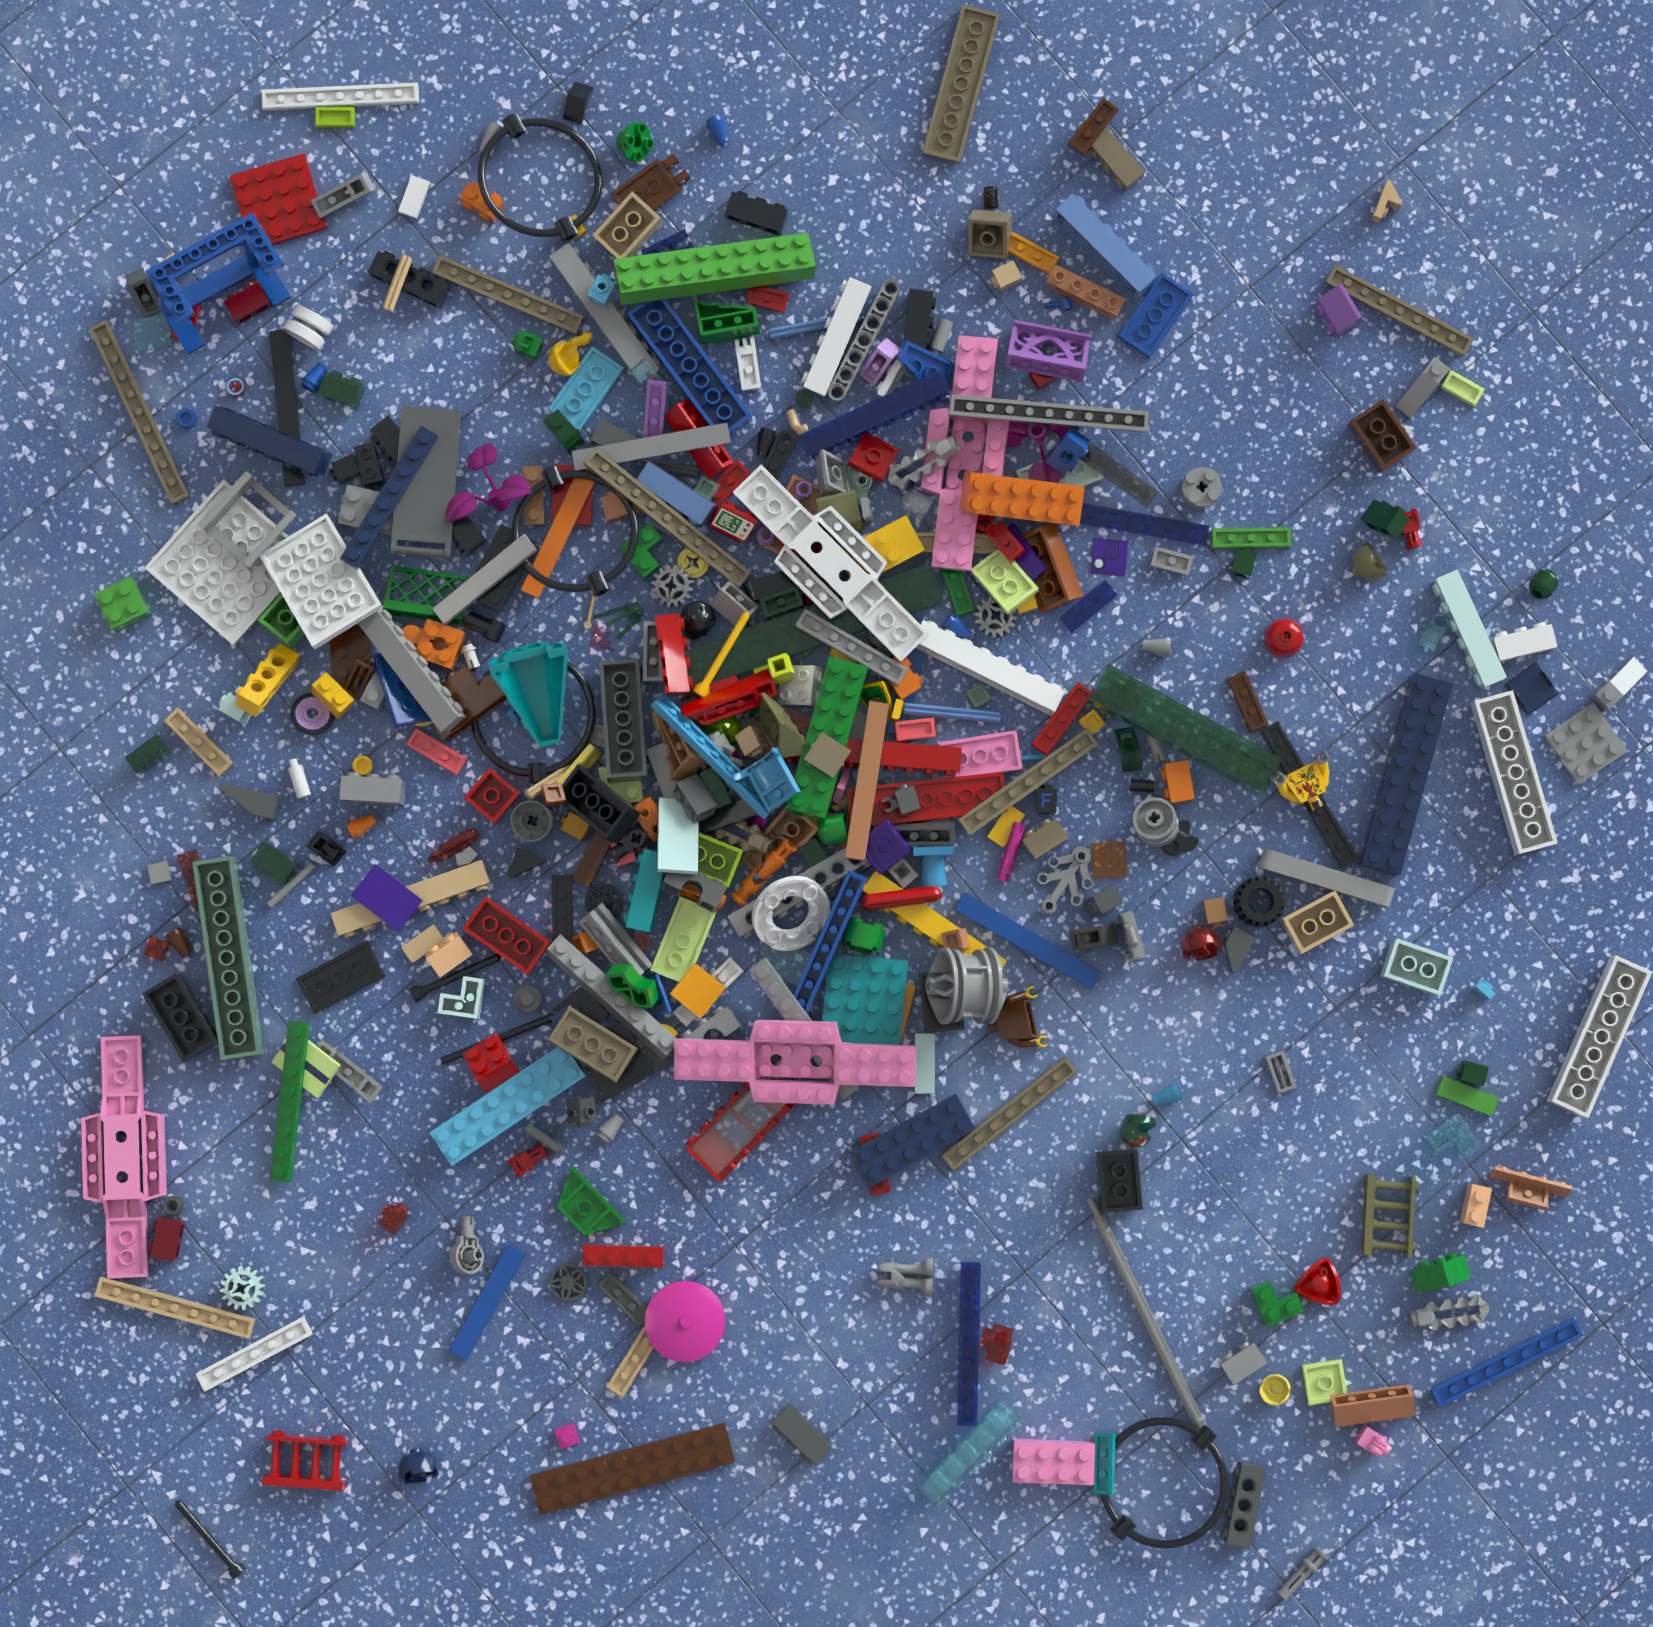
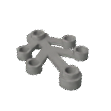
(1067, 877)

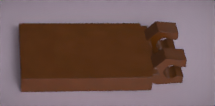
(654, 183)

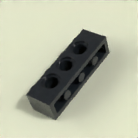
(434, 297)

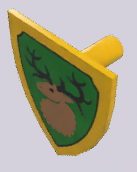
(877, 693)

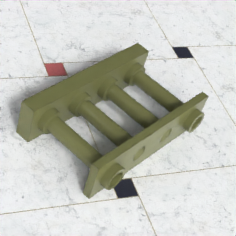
(1370, 1224)

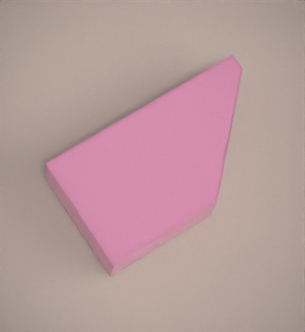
(842, 785)

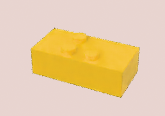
(895, 543)

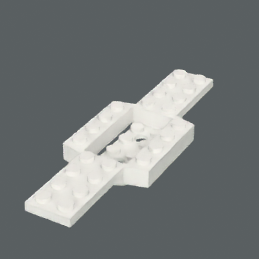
(861, 593)

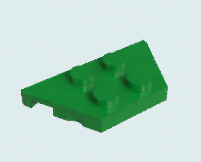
(586, 1206)

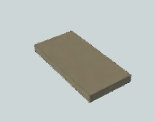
(592, 1044)

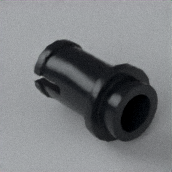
(1142, 785)

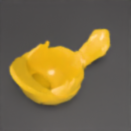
(564, 355)

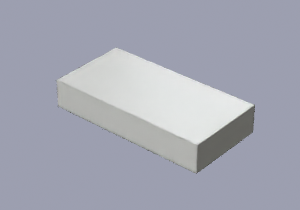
(414, 197)

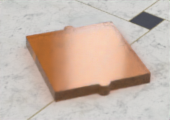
(1109, 859)

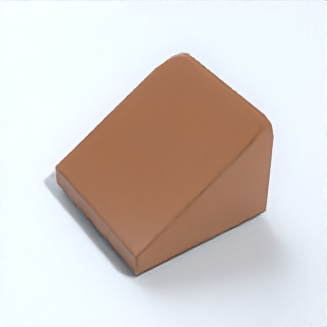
(956, 939)

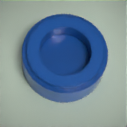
(186, 418)

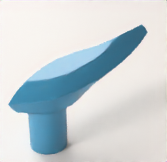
(510, 712)

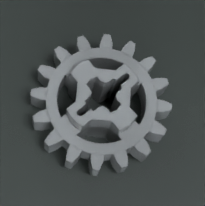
(674, 578)
(989, 622)

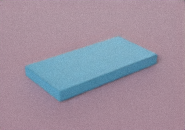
(586, 388)

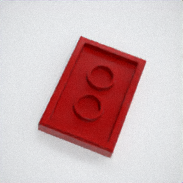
(558, 497)

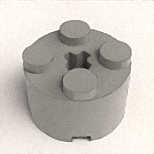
(1194, 497)

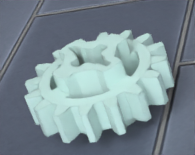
(238, 1280)

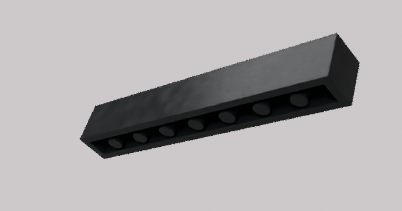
(463, 530)

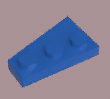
(922, 362)

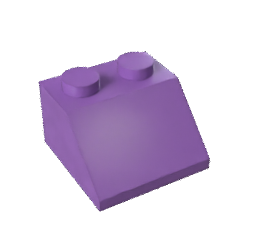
(1338, 310)

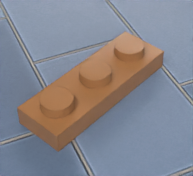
(534, 511)

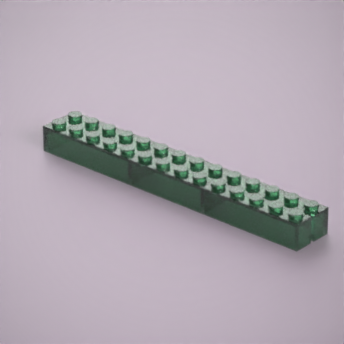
(912, 590)

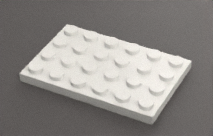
(318, 585)

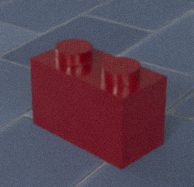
(247, 303)
(166, 1238)

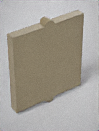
(827, 755)

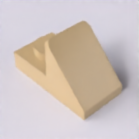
(1387, 198)

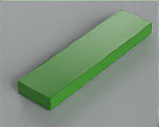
(1250, 538)

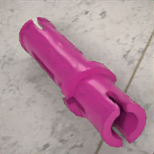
(1009, 856)

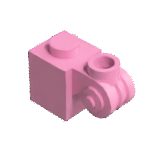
(1372, 1441)

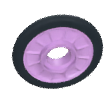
(303, 722)

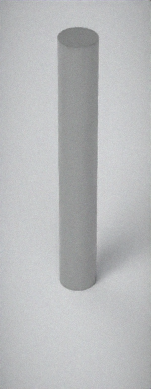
(291, 884)

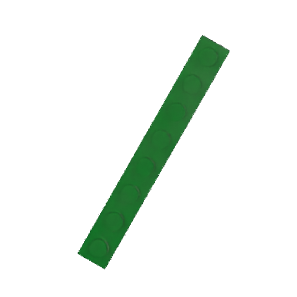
(289, 1101)

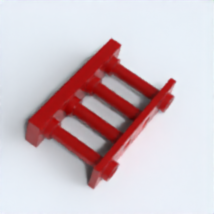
(314, 1480)

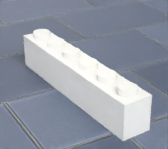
(836, 337)

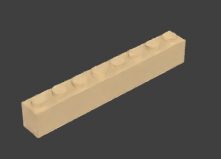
(432, 890)

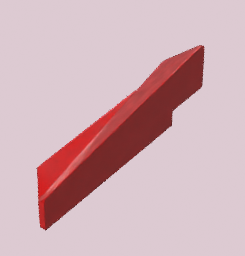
(731, 699)

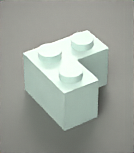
(468, 1002)

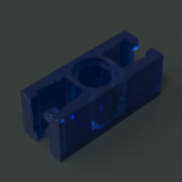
(668, 242)

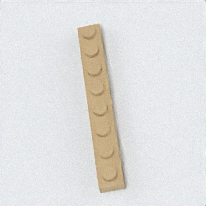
(175, 1307)

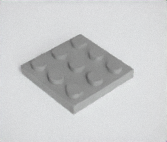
(1585, 743)

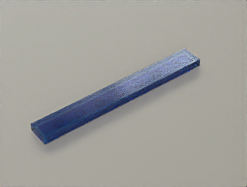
(1144, 524)

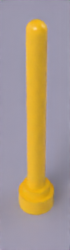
(702, 688)

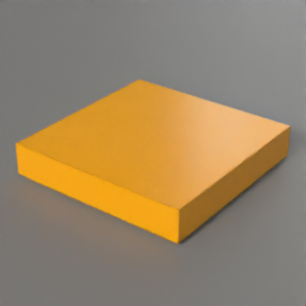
(697, 990)

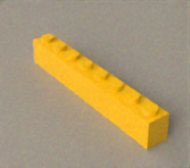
(920, 916)

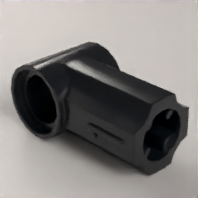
(489, 628)

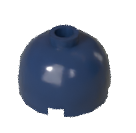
(417, 1466)

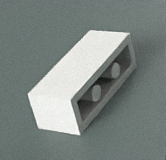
(1524, 642)

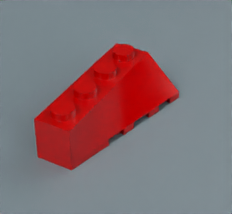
(673, 655)

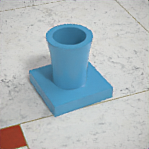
(932, 864)

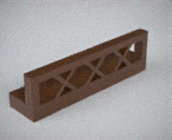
(592, 860)

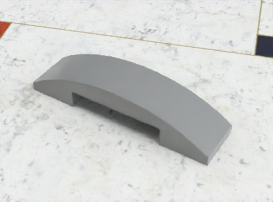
(352, 1074)

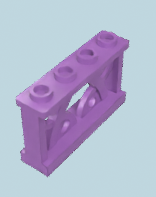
(1032, 359)

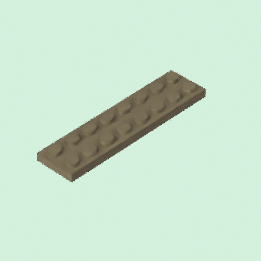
(961, 84)

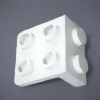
(803, 687)

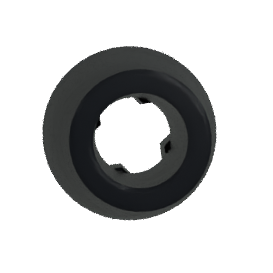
(765, 441)

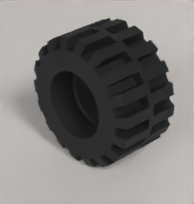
(1276, 901)

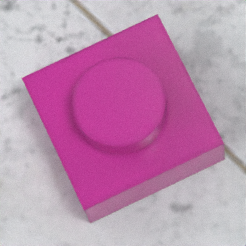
(566, 1435)

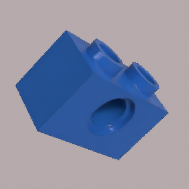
(1070, 441)

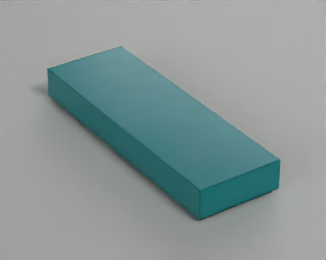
(1104, 1463)

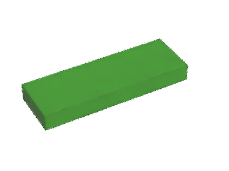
(1467, 1096)

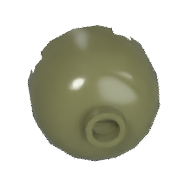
(1368, 564)

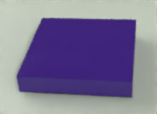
(885, 846)

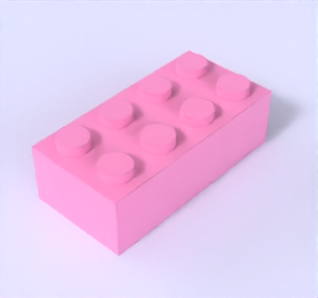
(1053, 1461)

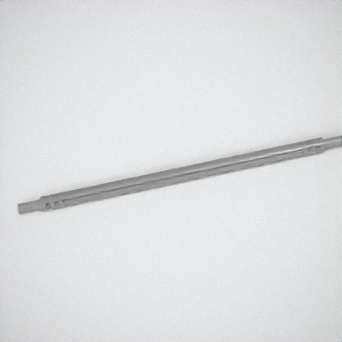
(1146, 1315)

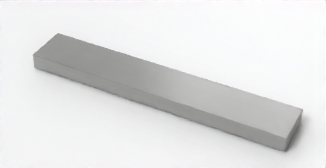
(484, 579)
(851, 647)

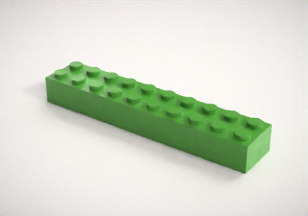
(714, 268)

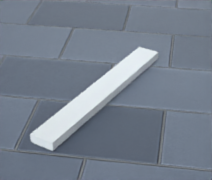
(340, 96)

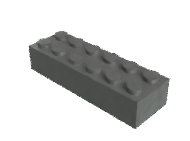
(623, 720)

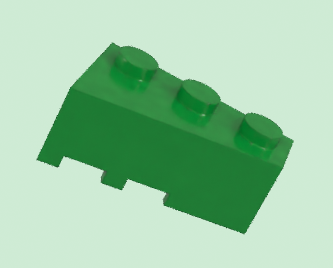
(725, 322)

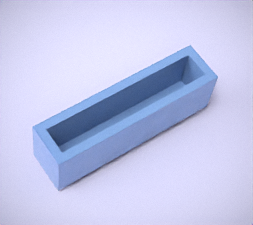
(676, 493)

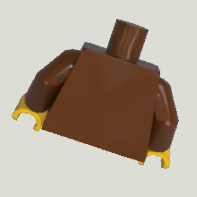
(1017, 1021)

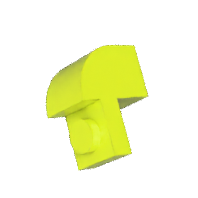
(779, 668)

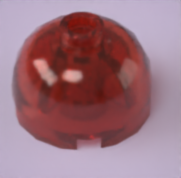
(1200, 943)

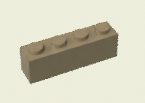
(1115, 160)

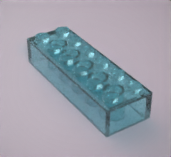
(969, 1451)

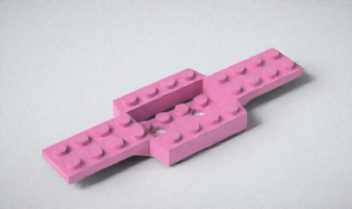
(954, 528)
(796, 1044)
(105, 1156)

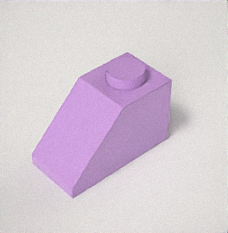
(879, 362)

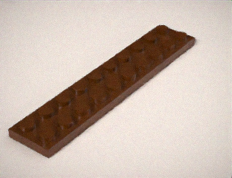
(632, 1468)

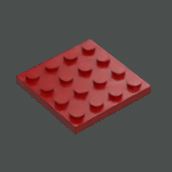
(279, 198)

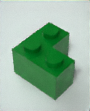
(642, 561)
(1441, 1273)
(1272, 1308)

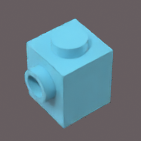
(602, 290)

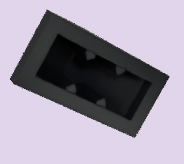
(577, 102)
(326, 848)
(523, 862)

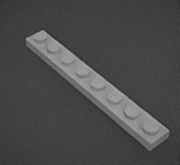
(787, 1006)

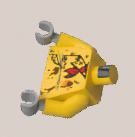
(1305, 782)

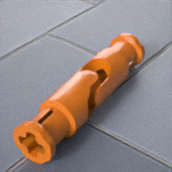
(773, 862)

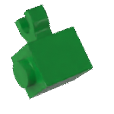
(527, 344)

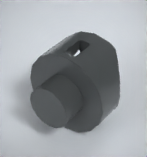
(528, 998)

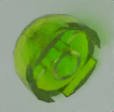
(729, 726)

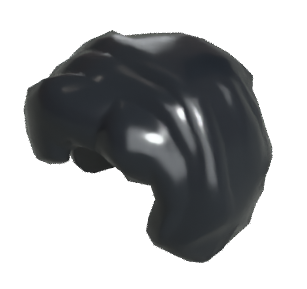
(697, 619)

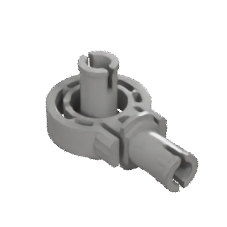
(467, 1249)

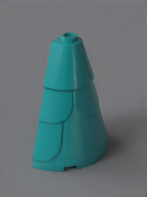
(535, 687)

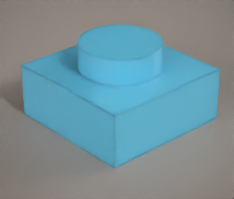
(1484, 989)

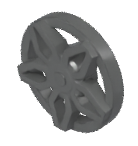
(568, 1282)

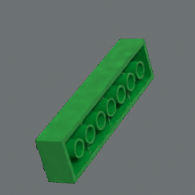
(834, 717)

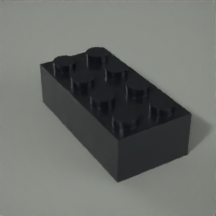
(500, 593)
(598, 804)
(181, 1017)

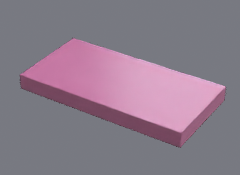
(988, 753)

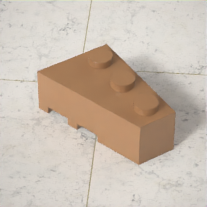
(682, 757)

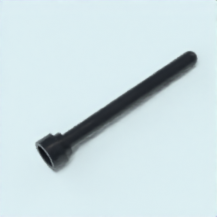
(419, 992)
(234, 1568)

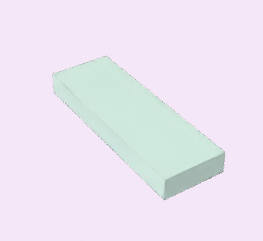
(925, 1063)

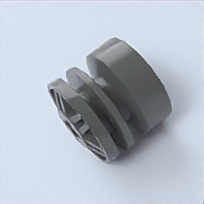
(522, 815)

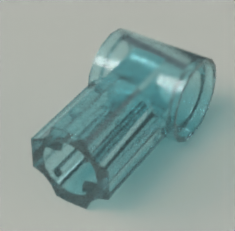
(1433, 633)

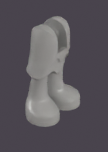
(899, 1282)

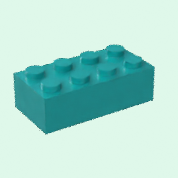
(646, 893)

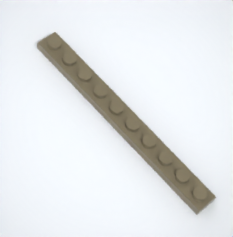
(139, 412)
(666, 517)

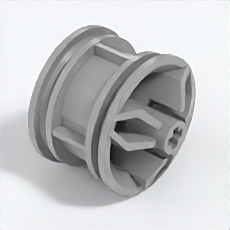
(966, 985)

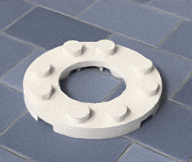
(803, 934)

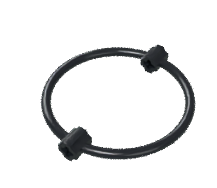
(516, 128)
(596, 581)
(537, 770)
(1203, 1439)

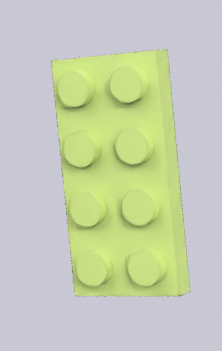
(683, 939)

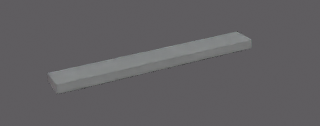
(658, 445)

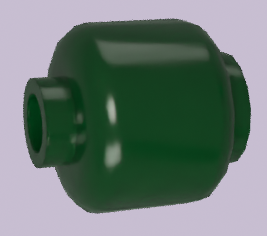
(1543, 584)

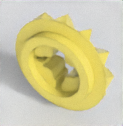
(683, 561)

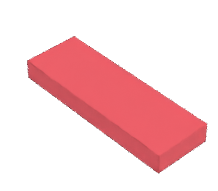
(436, 751)

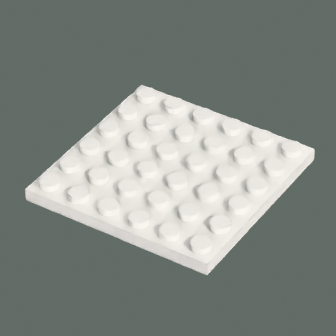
(210, 576)

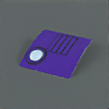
(1109, 557)

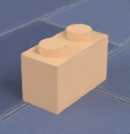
(448, 953)
(1475, 1205)

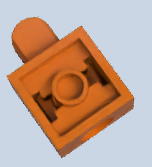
(436, 643)

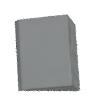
(831, 474)

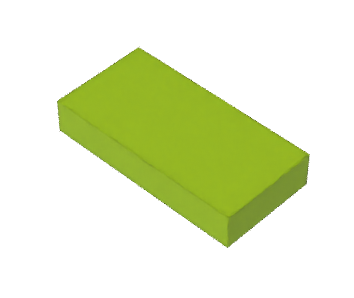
(335, 117)

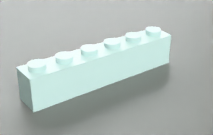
(1469, 629)

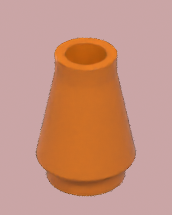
(360, 825)

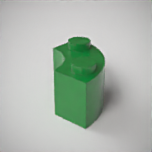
(632, 986)

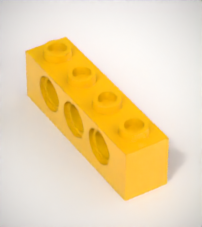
(267, 679)

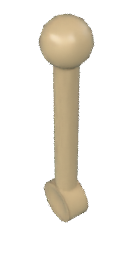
(587, 624)

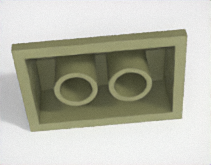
(779, 728)

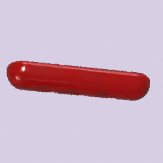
(901, 898)

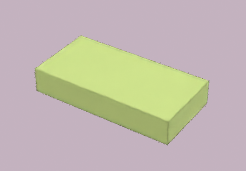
(1462, 388)

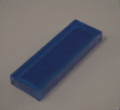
(1088, 606)

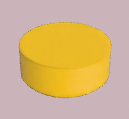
(362, 765)

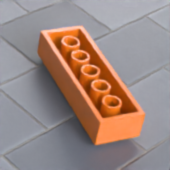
(1021, 498)

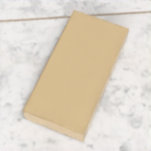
(417, 946)

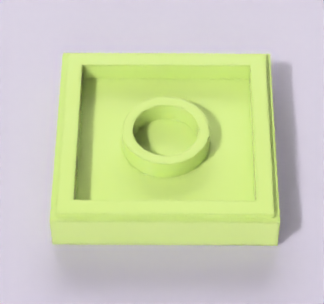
(1323, 1380)

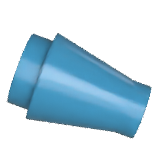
(1167, 1096)

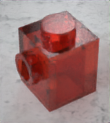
(394, 1217)

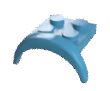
(771, 780)

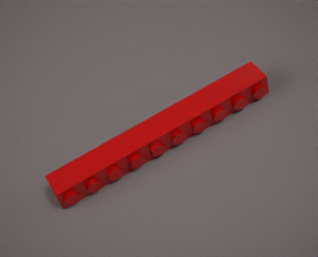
(903, 756)

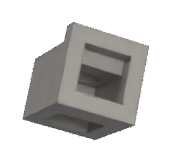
(904, 880)

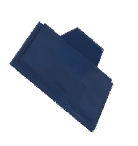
(1531, 688)

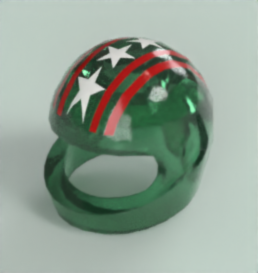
(1135, 1130)

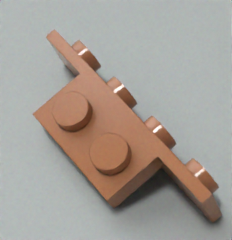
(1529, 1189)

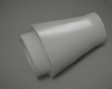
(1158, 647)
(609, 1129)

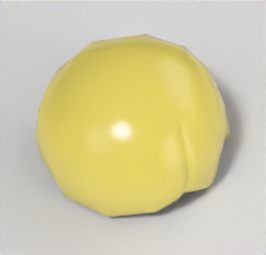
(1275, 1389)

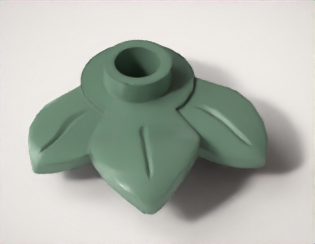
(861, 490)

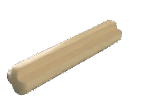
(397, 283)
(535, 790)

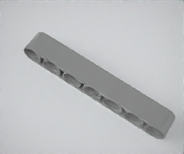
(864, 332)
(1326, 878)

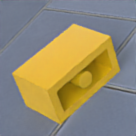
(332, 695)

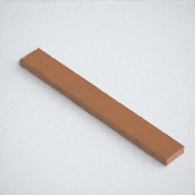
(867, 781)

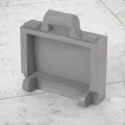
(1132, 935)

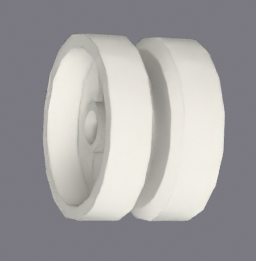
(309, 324)

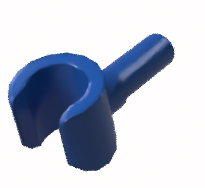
(1064, 303)

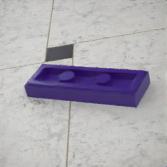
(1028, 561)

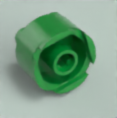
(863, 936)

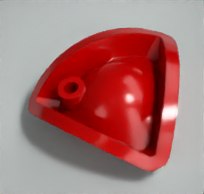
(1320, 1283)

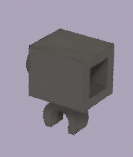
(904, 800)

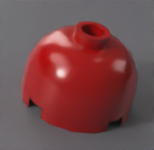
(1281, 646)

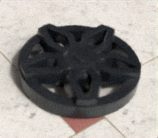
(603, 898)

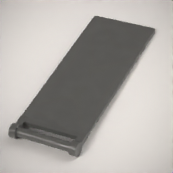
(424, 505)

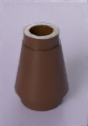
(179, 941)

